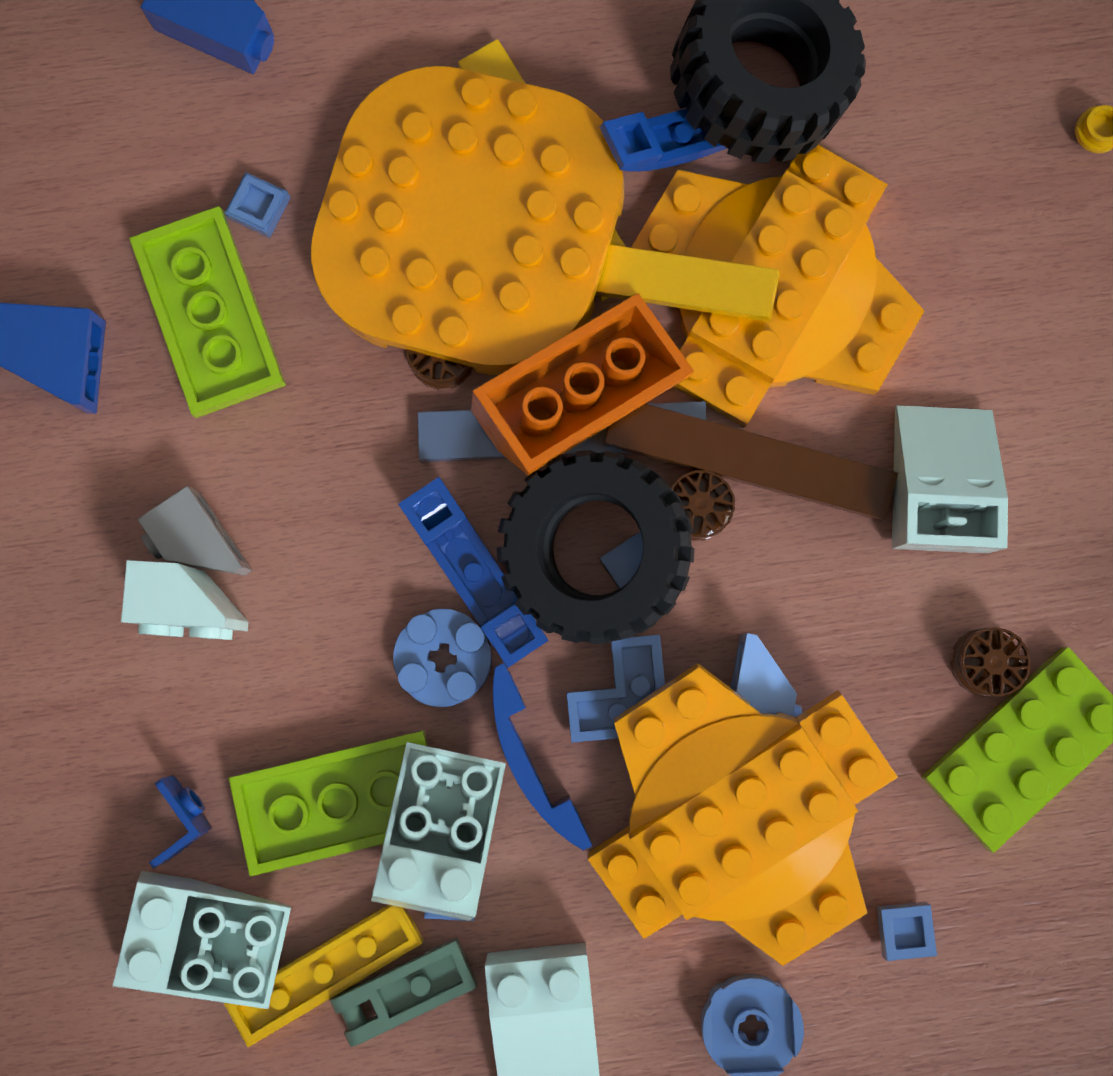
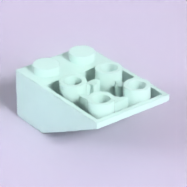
(948, 481)
(439, 832)
(201, 941)

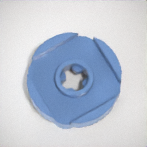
(419, 675)
(770, 1003)

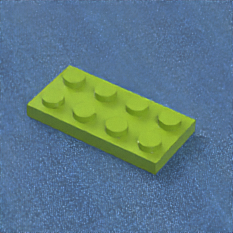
(207, 312)
(1025, 749)
(319, 804)

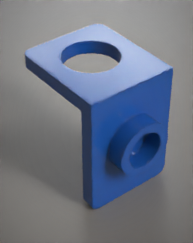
(188, 809)

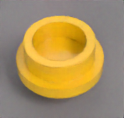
(1095, 129)

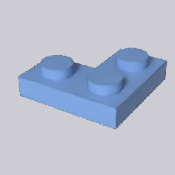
(636, 675)

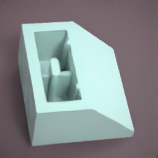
(177, 597)

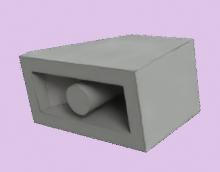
(190, 534)

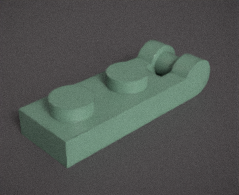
(405, 991)

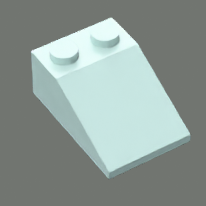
(542, 1011)

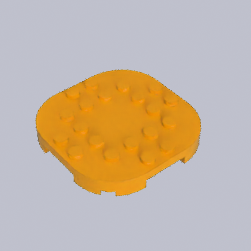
(467, 217)

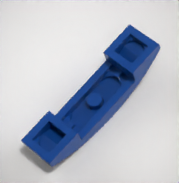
(655, 141)
(472, 571)
(560, 815)

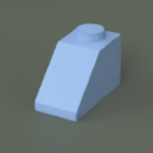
(761, 680)

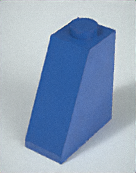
(221, 28)
(54, 350)

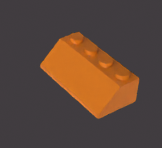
(579, 385)

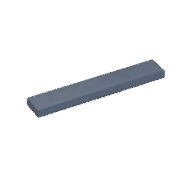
(461, 437)

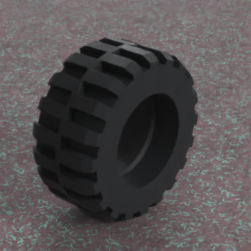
(747, 112)
(531, 538)

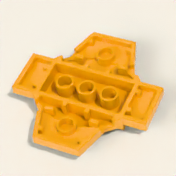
(834, 302)
(741, 815)

